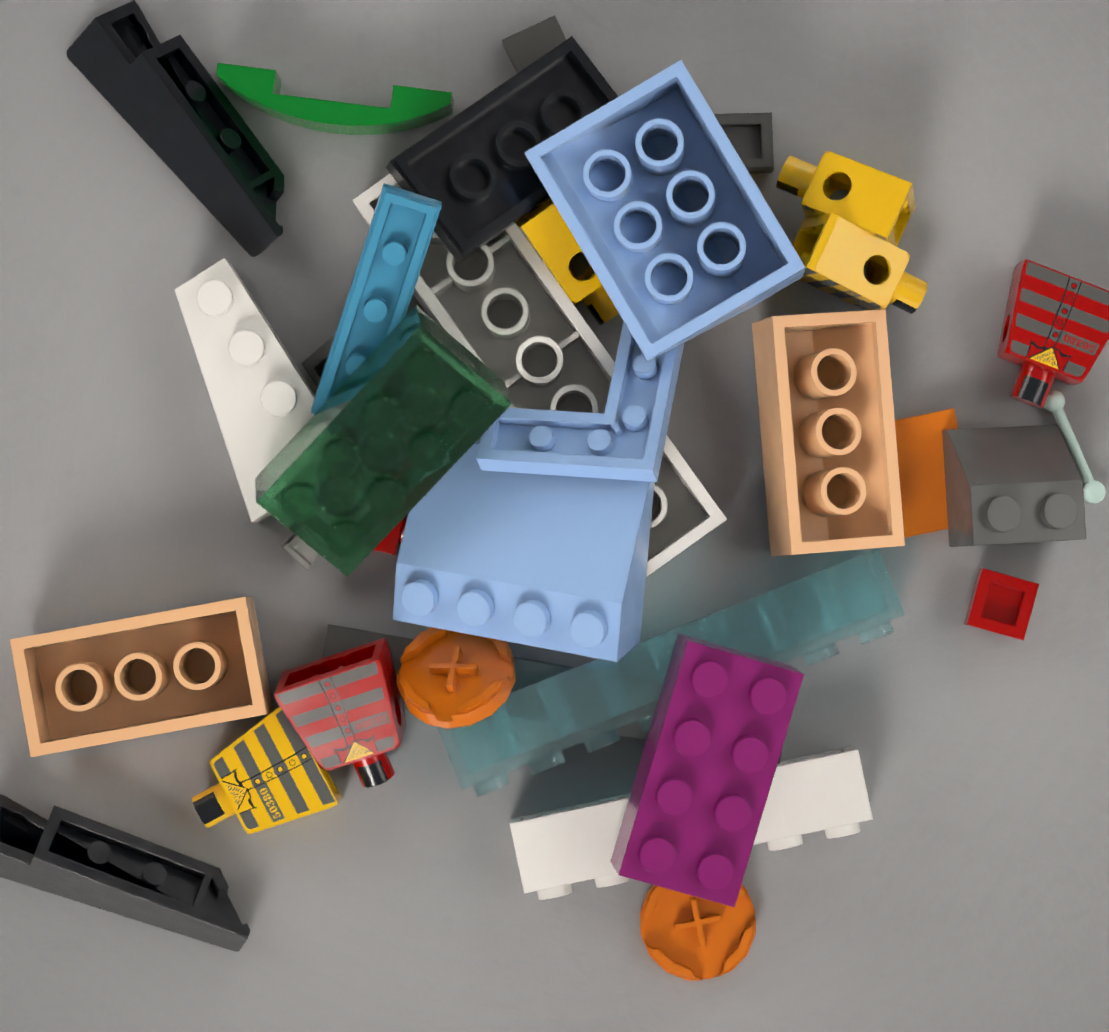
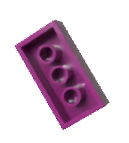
(706, 770)

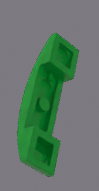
(408, 108)

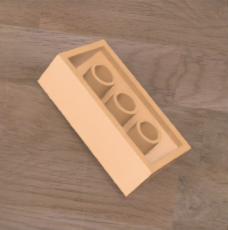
(828, 432)

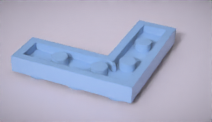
(609, 445)

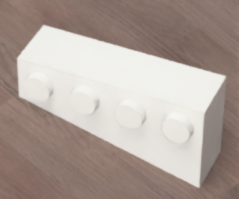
(247, 371)

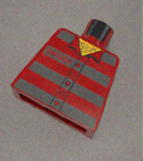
(1051, 330)
(347, 710)

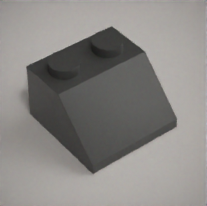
(1011, 486)

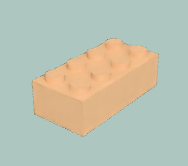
(141, 676)

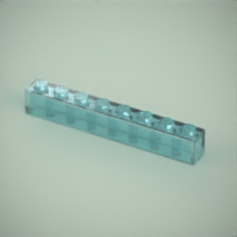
(607, 695)

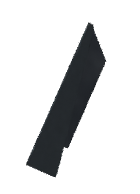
(184, 121)
(117, 873)

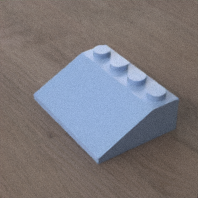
(666, 212)
(528, 559)

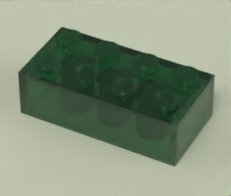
(381, 441)

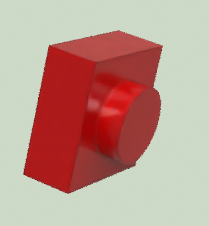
(1001, 604)

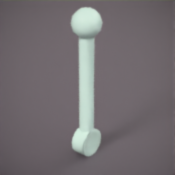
(1093, 490)

